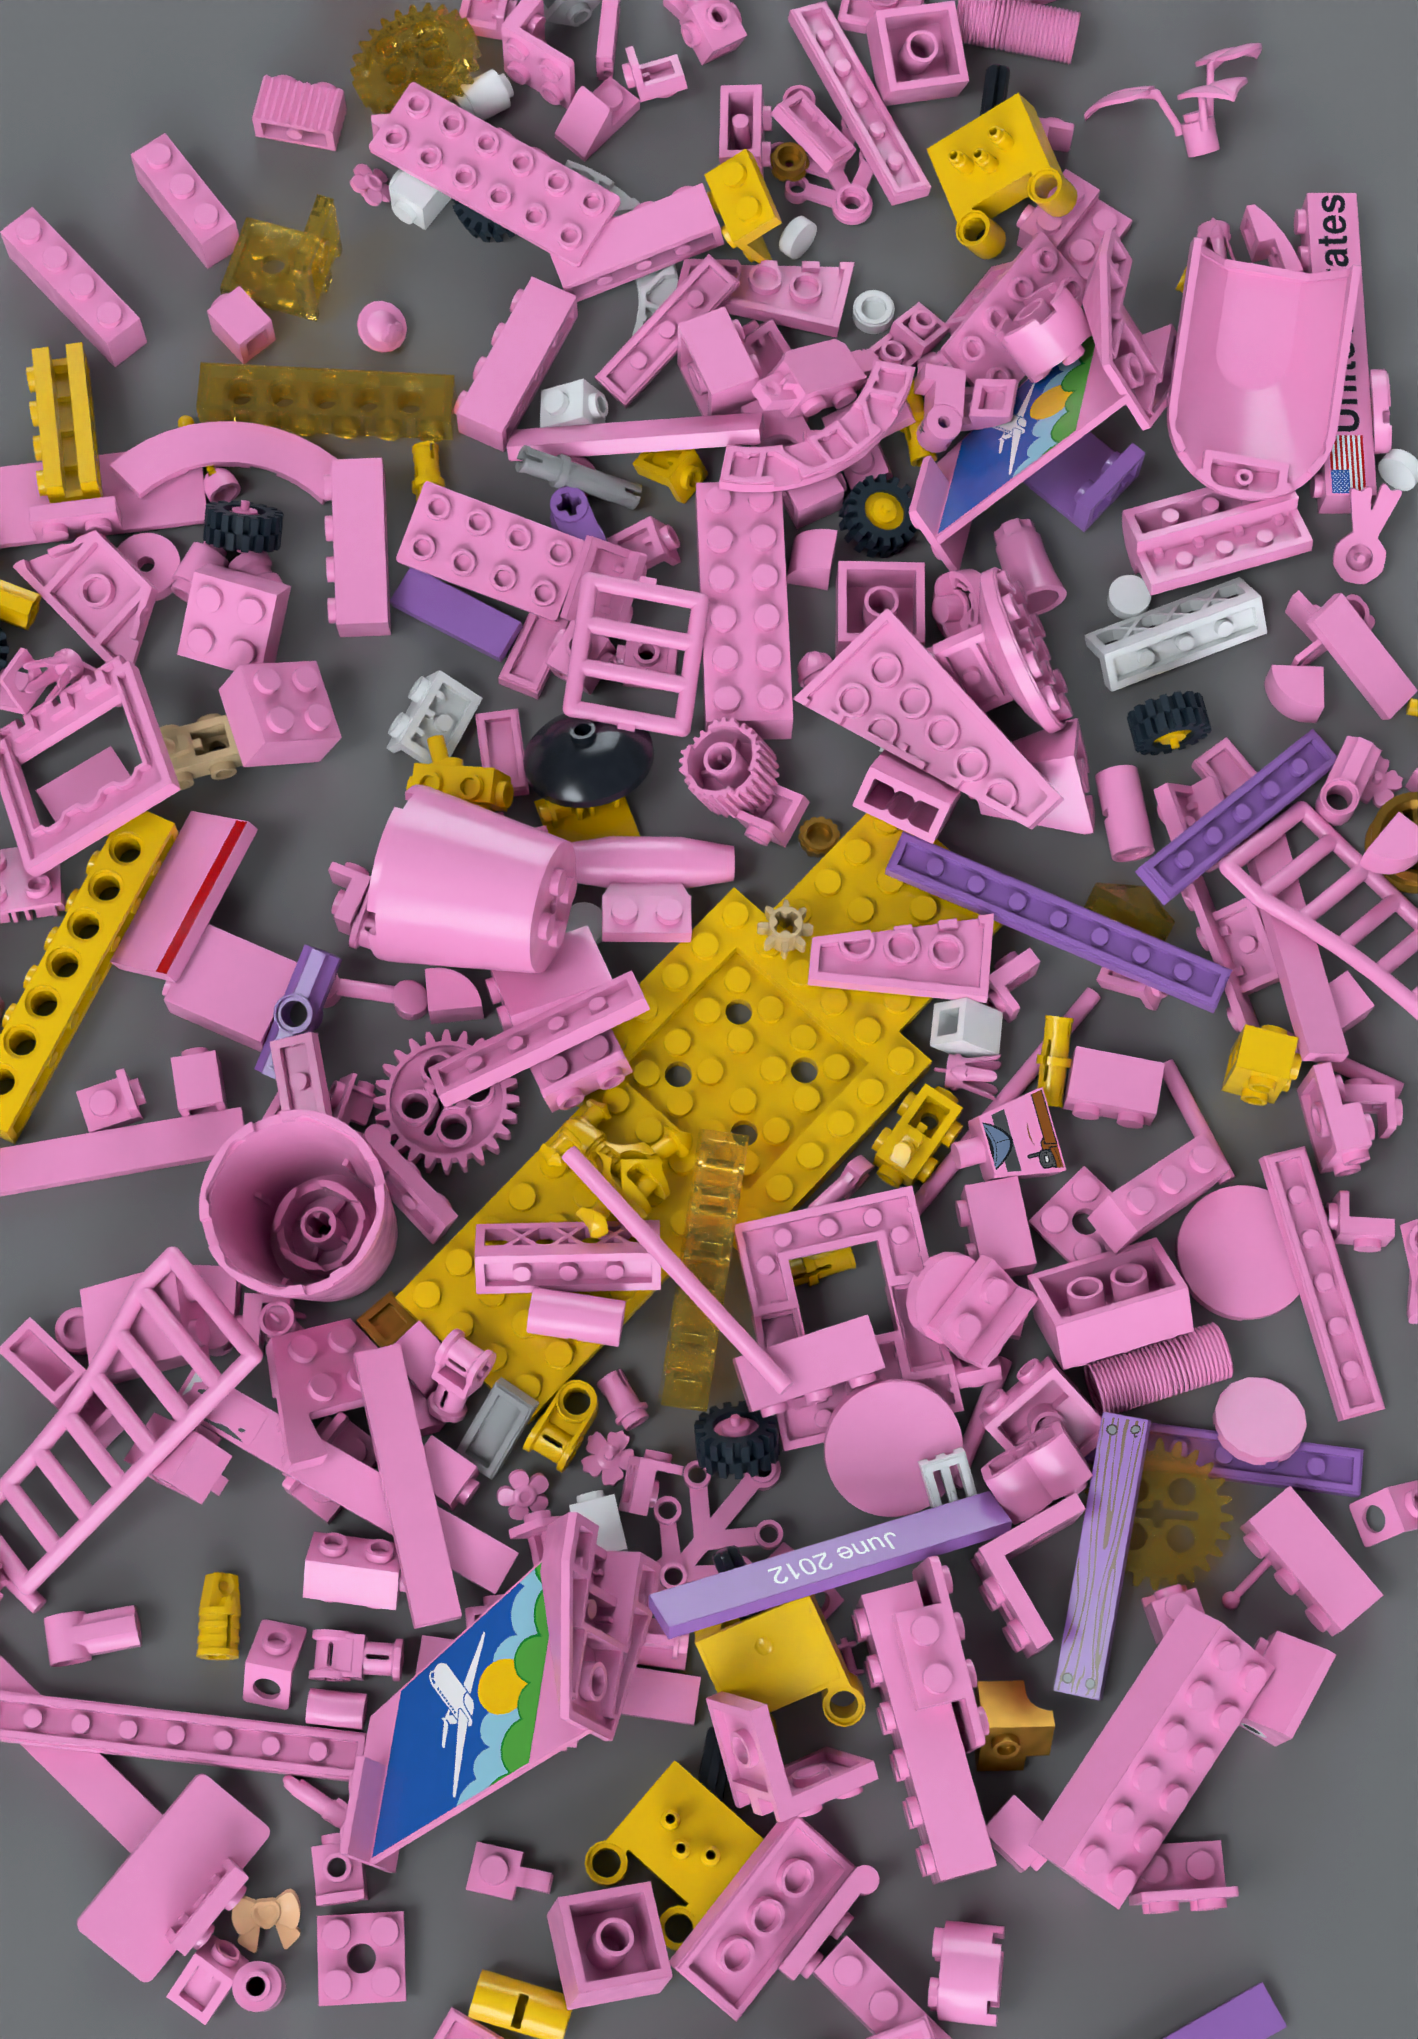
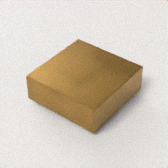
(386, 1321)

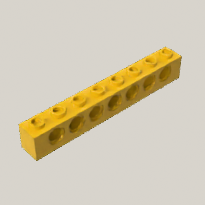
(75, 993)

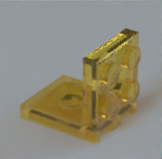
(306, 258)

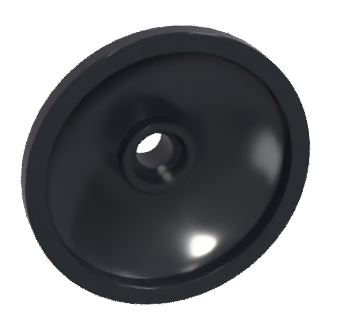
(586, 762)

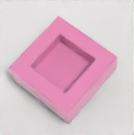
(973, 1376)

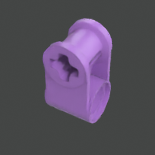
(577, 525)

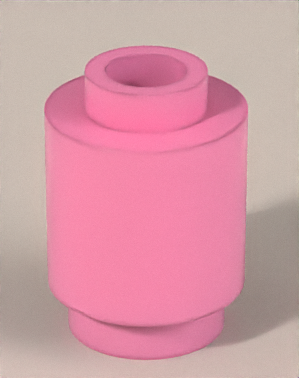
(196, 557)
(274, 1986)

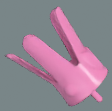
(1216, 237)
(61, 668)
(971, 1074)
(279, 1319)

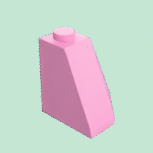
(1065, 766)

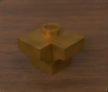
(1015, 1726)

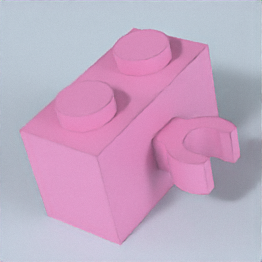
(192, 1466)

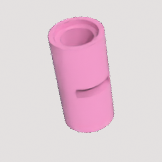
(1126, 813)
(576, 1316)

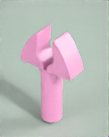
(847, 1184)

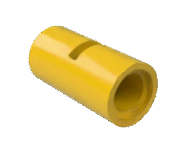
(519, 2006)

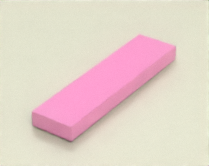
(657, 338)

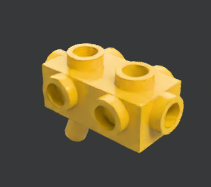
(477, 785)
(909, 1148)

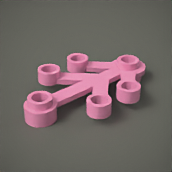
(843, 192)
(711, 1532)

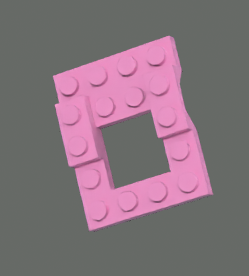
(882, 1217)

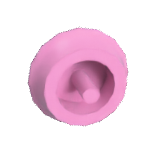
(382, 326)

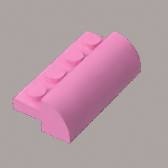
(1210, 536)

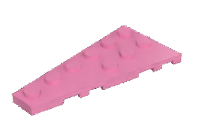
(912, 707)

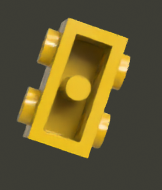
(1262, 1064)

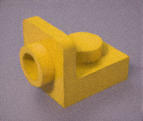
(674, 469)

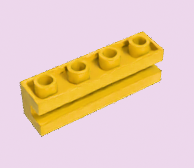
(65, 425)

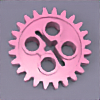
(411, 1084)

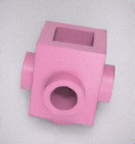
(712, 28)
(599, 649)

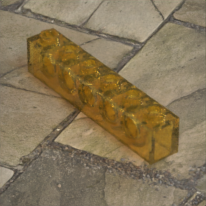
(350, 389)
(707, 1254)

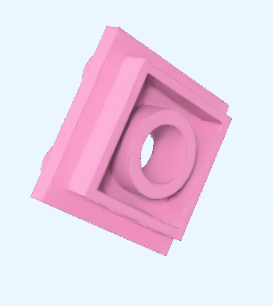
(1054, 1220)
(335, 1940)

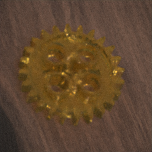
(420, 47)
(1155, 1556)

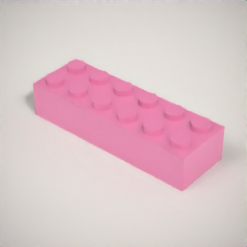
(747, 616)
(926, 1751)
(1152, 1755)

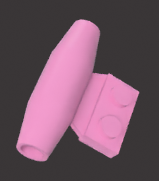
(649, 882)

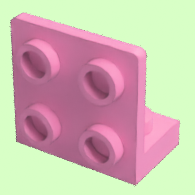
(531, 59)
(1183, 1874)

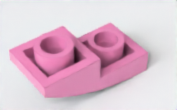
(911, 337)

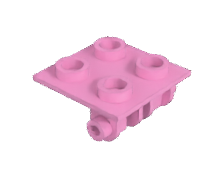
(24, 892)

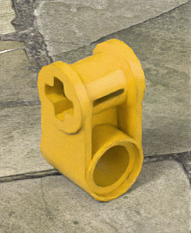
(563, 1427)

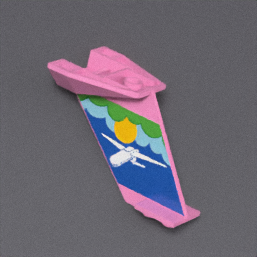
(1051, 414)
(504, 1693)

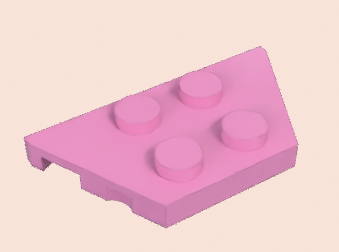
(95, 593)

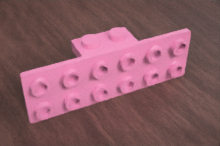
(495, 174)
(32, 519)

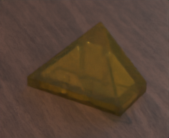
(1132, 907)

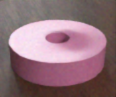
(156, 550)

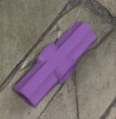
(308, 985)

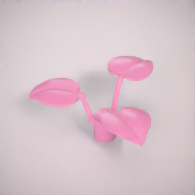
(1199, 126)

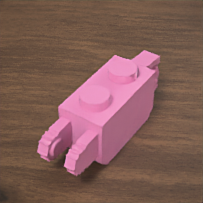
(814, 379)

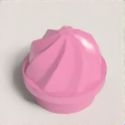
(811, 666)

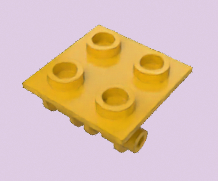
(587, 823)

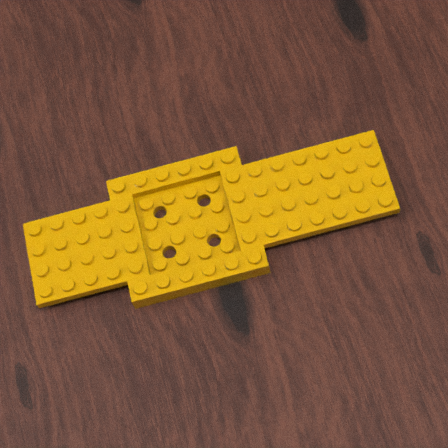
(736, 1080)

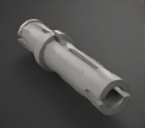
(563, 472)

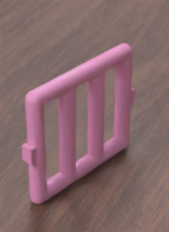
(690, 642)

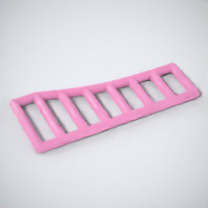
(1305, 919)
(96, 1381)

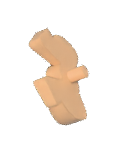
(266, 1912)

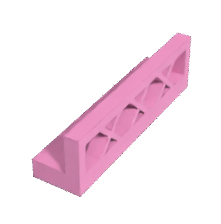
(564, 1264)

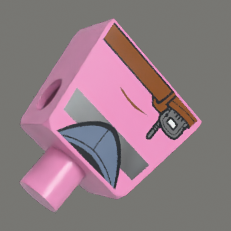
(1012, 1141)

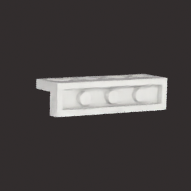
(1177, 634)

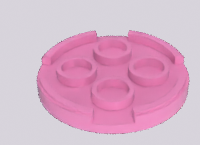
(1235, 1255)
(880, 1438)

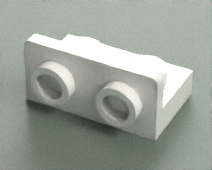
(436, 708)

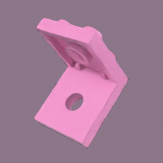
(1002, 1587)
(757, 1768)

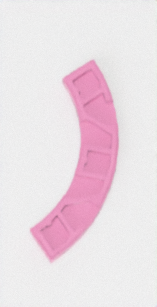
(224, 446)
(829, 449)

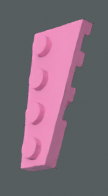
(792, 296)
(922, 961)

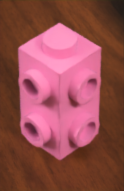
(353, 1571)

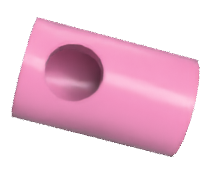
(336, 1708)

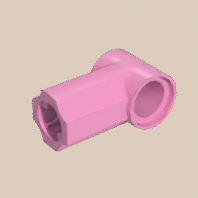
(1347, 778)
(79, 1636)

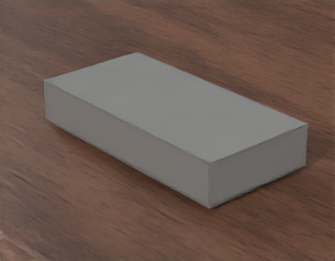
(497, 1427)

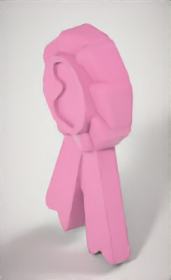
(1360, 554)

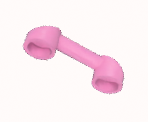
(407, 995)

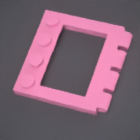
(117, 801)

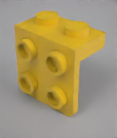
(744, 204)

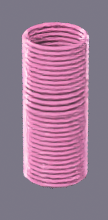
(1019, 29)
(1149, 1375)

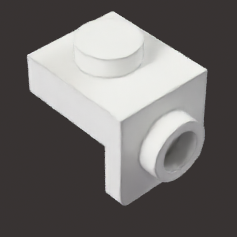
(572, 405)

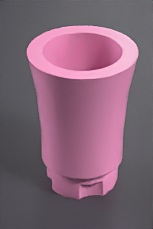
(1026, 560)

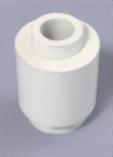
(486, 96)

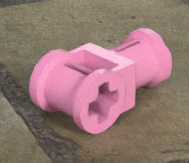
(459, 1373)
(352, 1657)

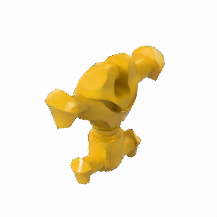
(630, 1169)

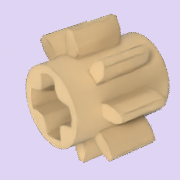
(785, 940)

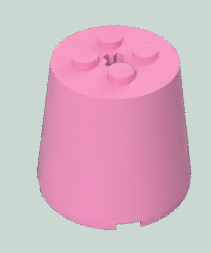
(468, 887)
(277, 1189)

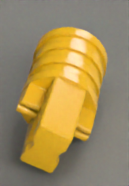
(219, 1617)

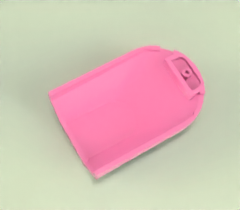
(1258, 373)

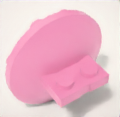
(1007, 656)

